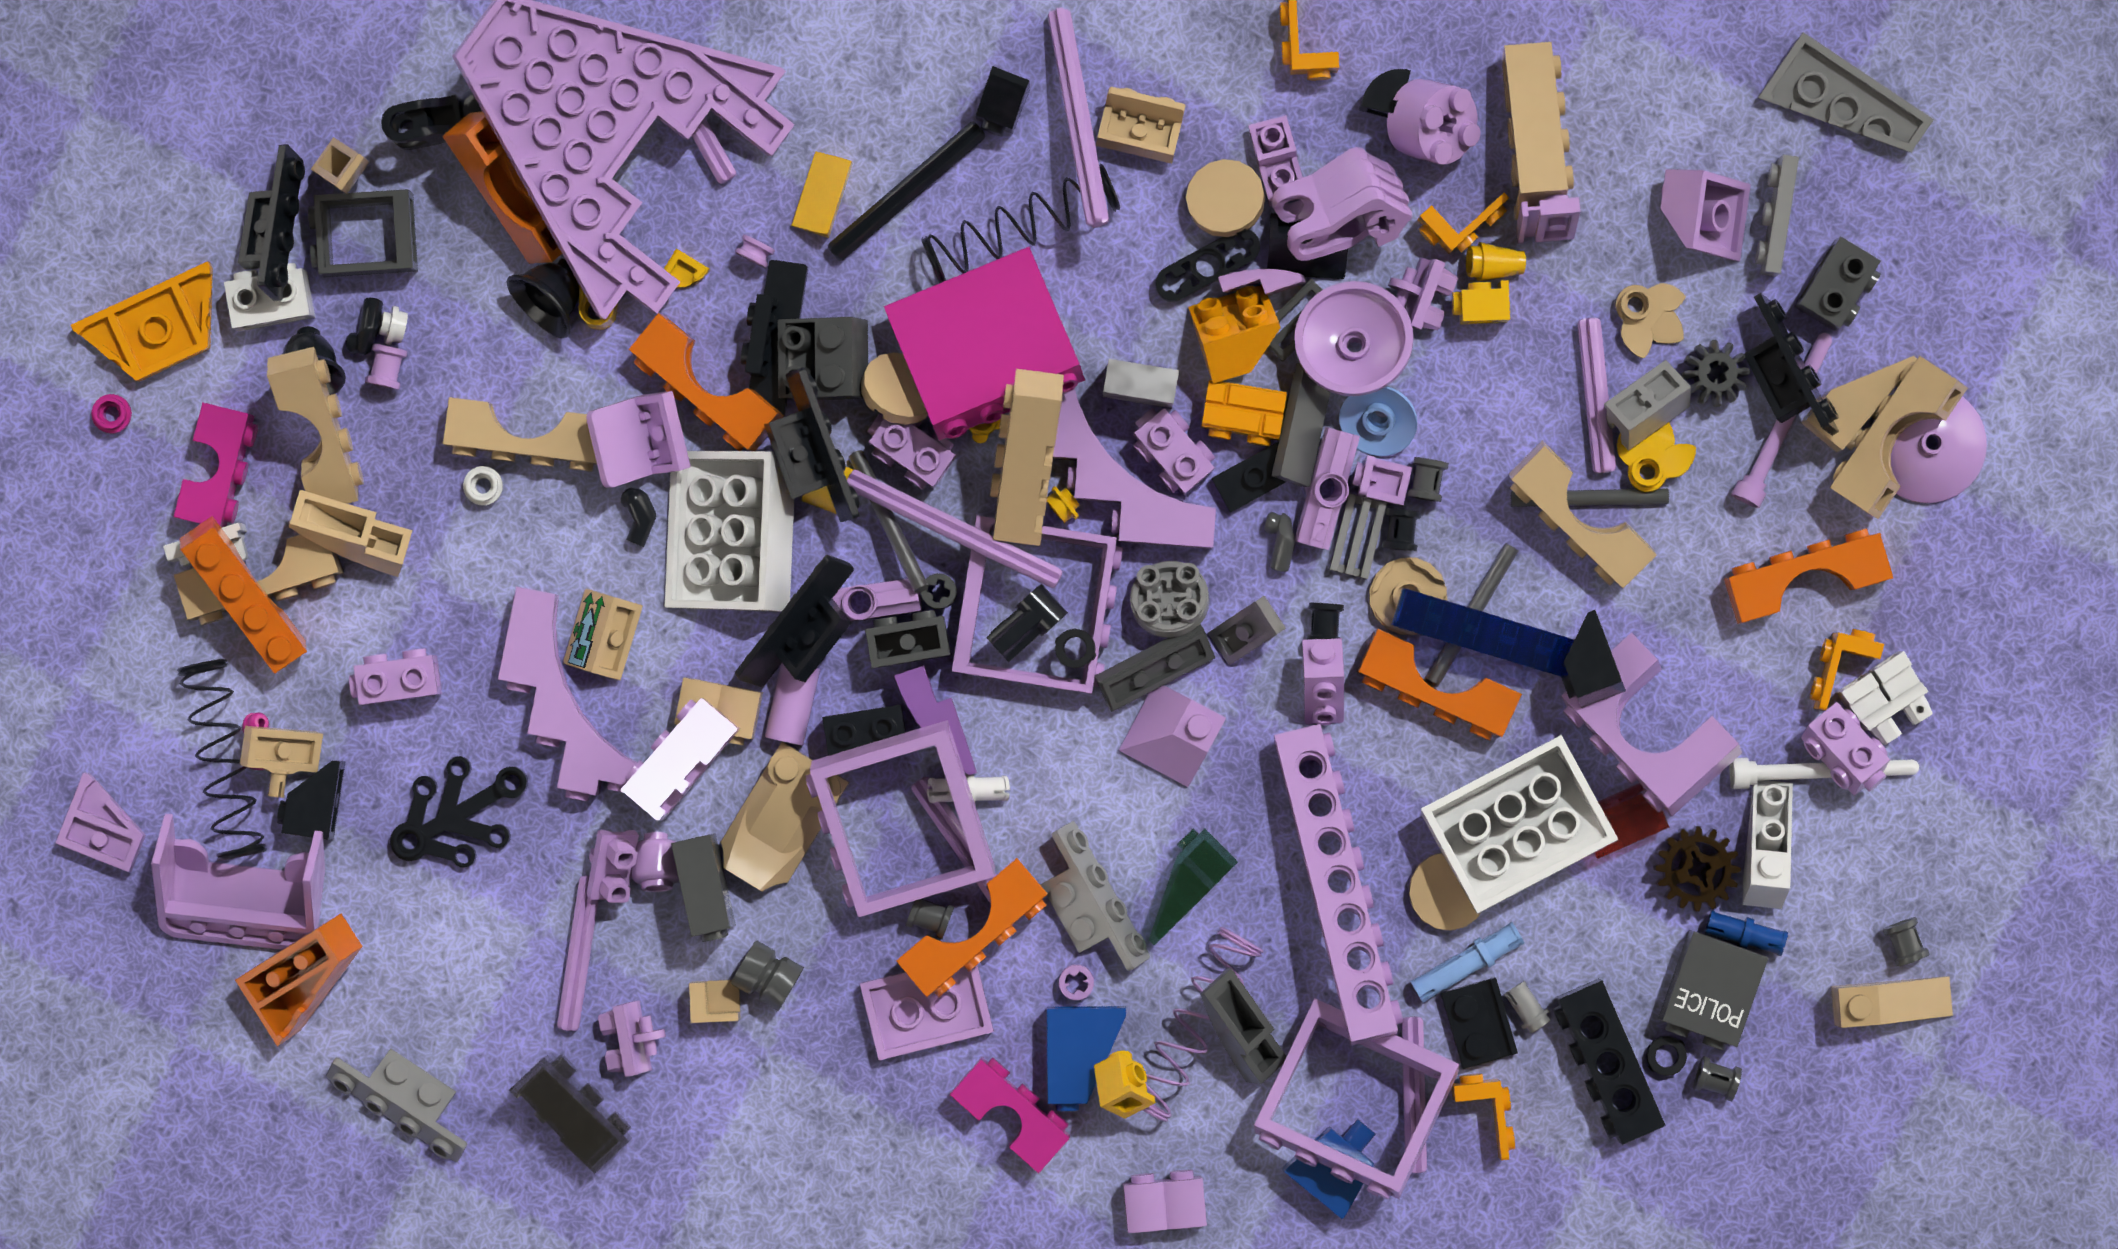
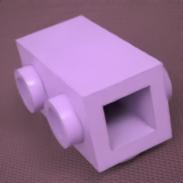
(1164, 439)
(911, 448)
(395, 680)
(1846, 749)

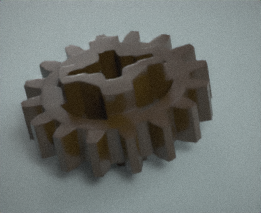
(1713, 862)

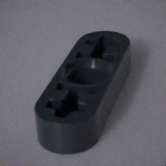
(1186, 288)

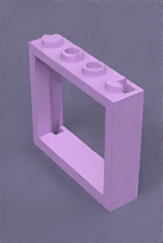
(1099, 632)
(830, 821)
(1342, 1165)

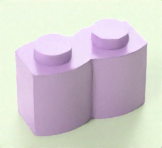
(1164, 1202)

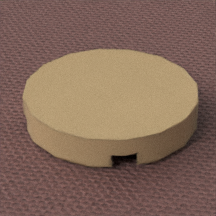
(1225, 198)
(892, 390)
(1389, 582)
(1439, 896)

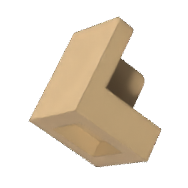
(714, 1001)

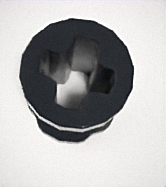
(1401, 529)
(1324, 620)

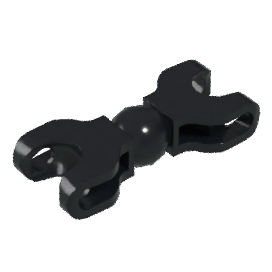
(430, 119)

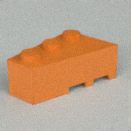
(299, 977)

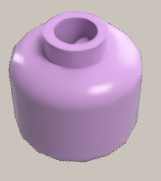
(655, 863)

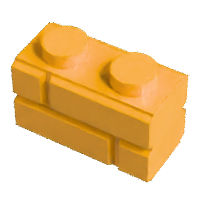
(1243, 411)

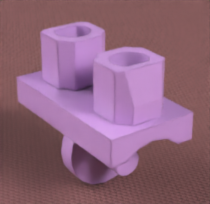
(1418, 289)
(612, 866)
(634, 1037)

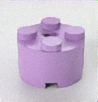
(1433, 121)

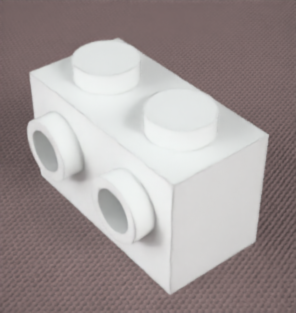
(253, 309)

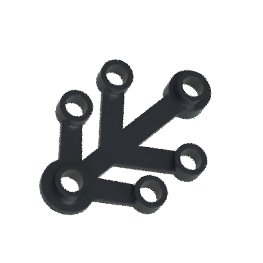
(453, 816)

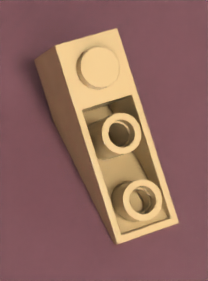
(1856, 404)

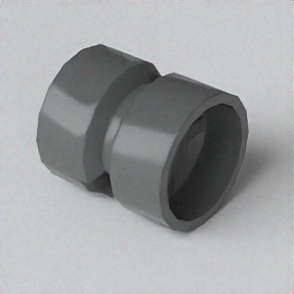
(767, 975)

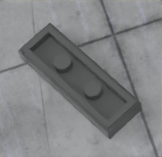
(1301, 430)
(1154, 668)

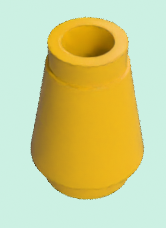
(1494, 262)

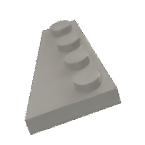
(1838, 93)

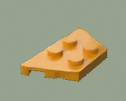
(155, 325)

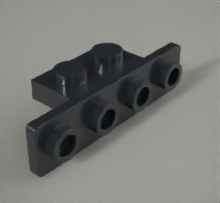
(270, 224)
(781, 300)
(1783, 375)
(807, 451)
(803, 629)

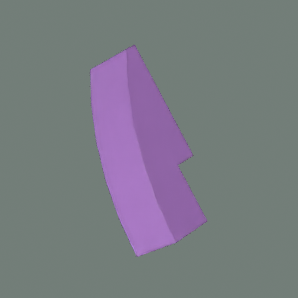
(921, 701)

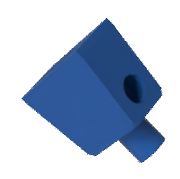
(1320, 1182)

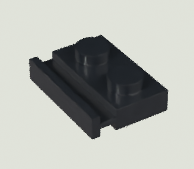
(1479, 1023)

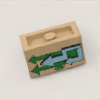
(602, 634)

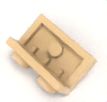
(1140, 124)

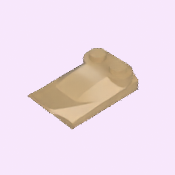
(776, 821)

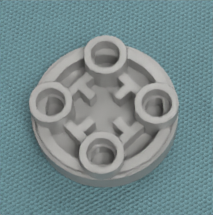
(1169, 598)

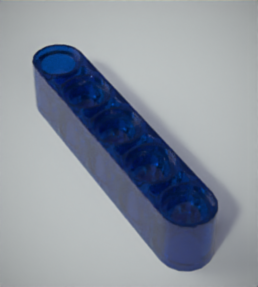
(1482, 632)

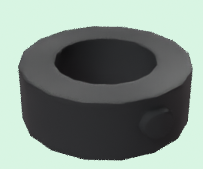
(1090, 648)
(1681, 1053)

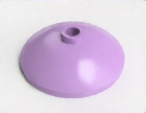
(1349, 315)
(1951, 467)

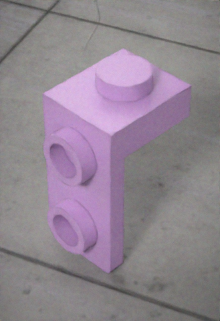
(1323, 681)

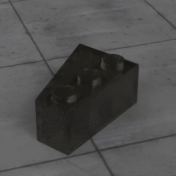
(573, 1111)

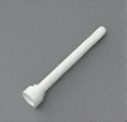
(1747, 773)

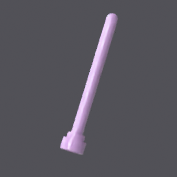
(1752, 488)

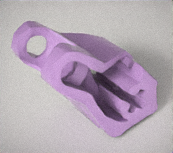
(1343, 205)

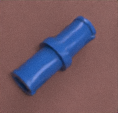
(1746, 933)

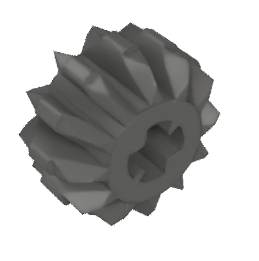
(1728, 378)

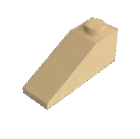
(1891, 1001)

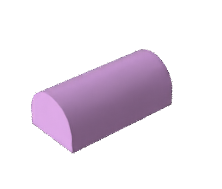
(791, 707)

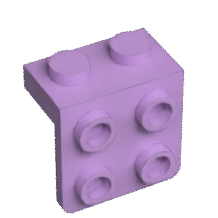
(637, 438)

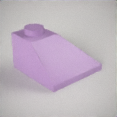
(1706, 211)
(1172, 734)

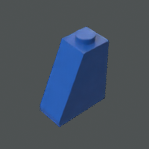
(1075, 1043)

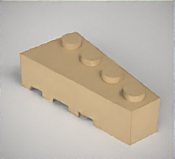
(1535, 122)
(1026, 456)

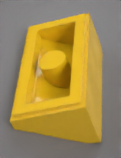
(822, 194)

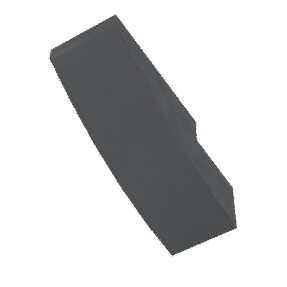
(1242, 1028)

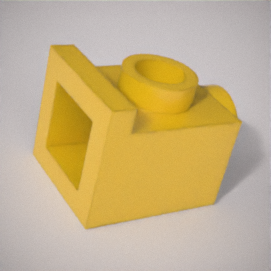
(1482, 304)
(1122, 1085)

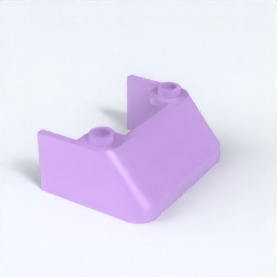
(235, 901)

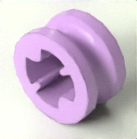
(754, 251)
(1078, 994)

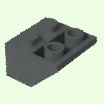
(830, 351)

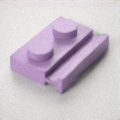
(1551, 220)

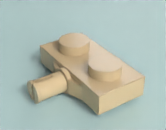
(280, 753)

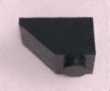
(1002, 101)
(1591, 665)
(314, 803)

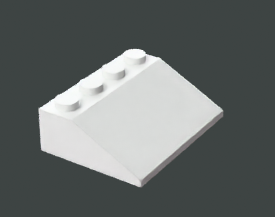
(729, 533)
(1518, 824)

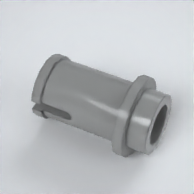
(1527, 1007)

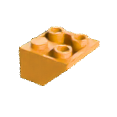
(1234, 331)

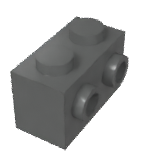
(1838, 284)
(909, 641)

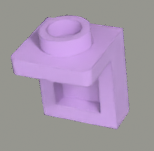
(1382, 480)

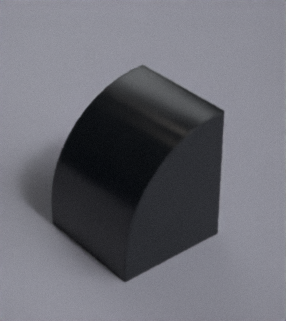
(1382, 90)

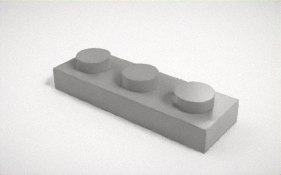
(1777, 215)

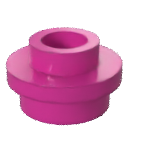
(99, 413)

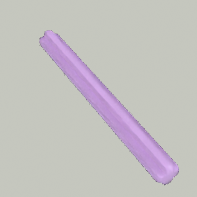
(1078, 117)
(954, 529)

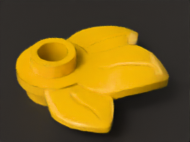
(1658, 453)

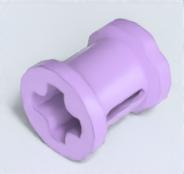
(386, 366)

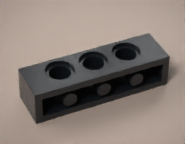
(1642, 1114)

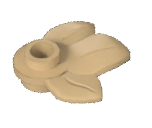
(1654, 321)

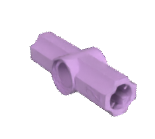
(1321, 514)
(886, 599)

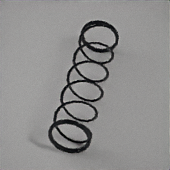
(1108, 190)
(188, 671)

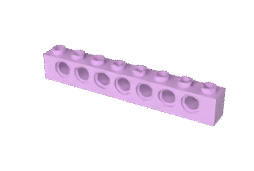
(1292, 750)

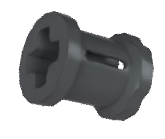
(1427, 479)
(949, 584)
(930, 916)
(1906, 941)
(1717, 1078)

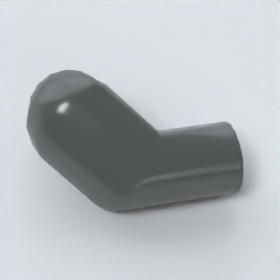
(1284, 540)

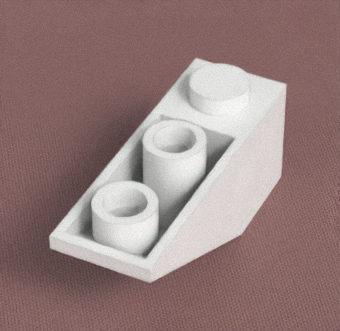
(1768, 845)

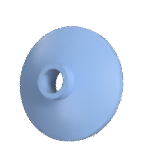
(1379, 434)

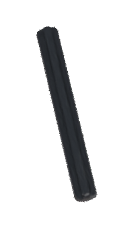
(906, 191)

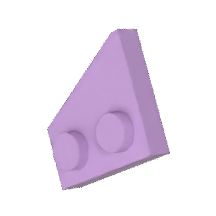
(100, 827)

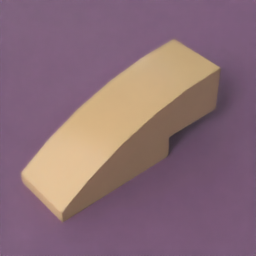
(340, 165)
(351, 532)

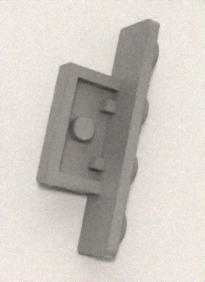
(1089, 903)
(404, 1096)

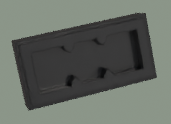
(1248, 479)

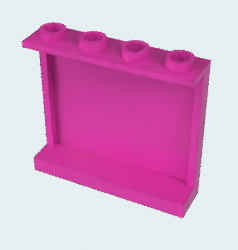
(974, 334)

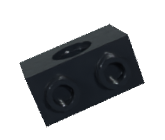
(862, 727)

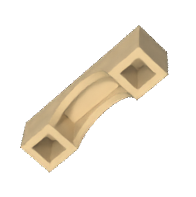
(301, 388)
(474, 427)
(1868, 474)
(1616, 549)
(301, 565)

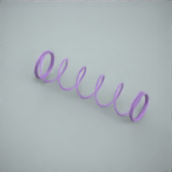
(1253, 951)

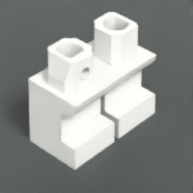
(1901, 690)

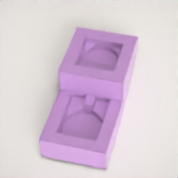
(1271, 279)

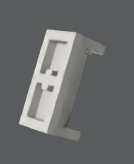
(1648, 404)

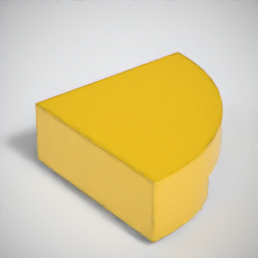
(685, 269)

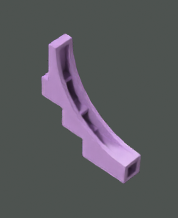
(1144, 513)
(534, 660)

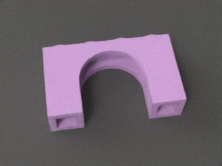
(1668, 776)

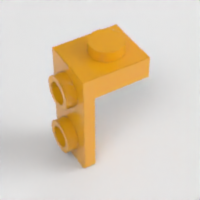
(1316, 65)
(1437, 230)
(1858, 643)
(1475, 1088)

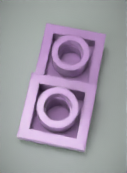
(1275, 154)

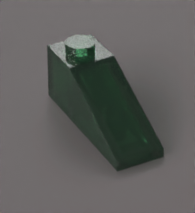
(1192, 876)

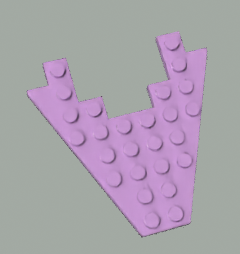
(574, 103)

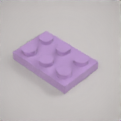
(909, 1021)

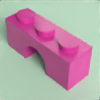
(229, 435)
(1040, 1132)

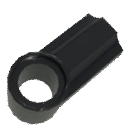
(1033, 617)

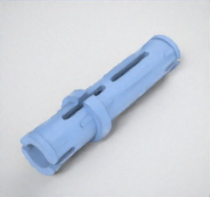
(1474, 958)

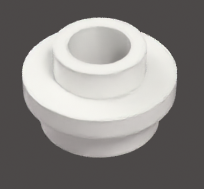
(393, 325)
(474, 476)

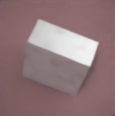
(1140, 383)

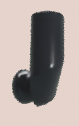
(368, 328)
(642, 512)

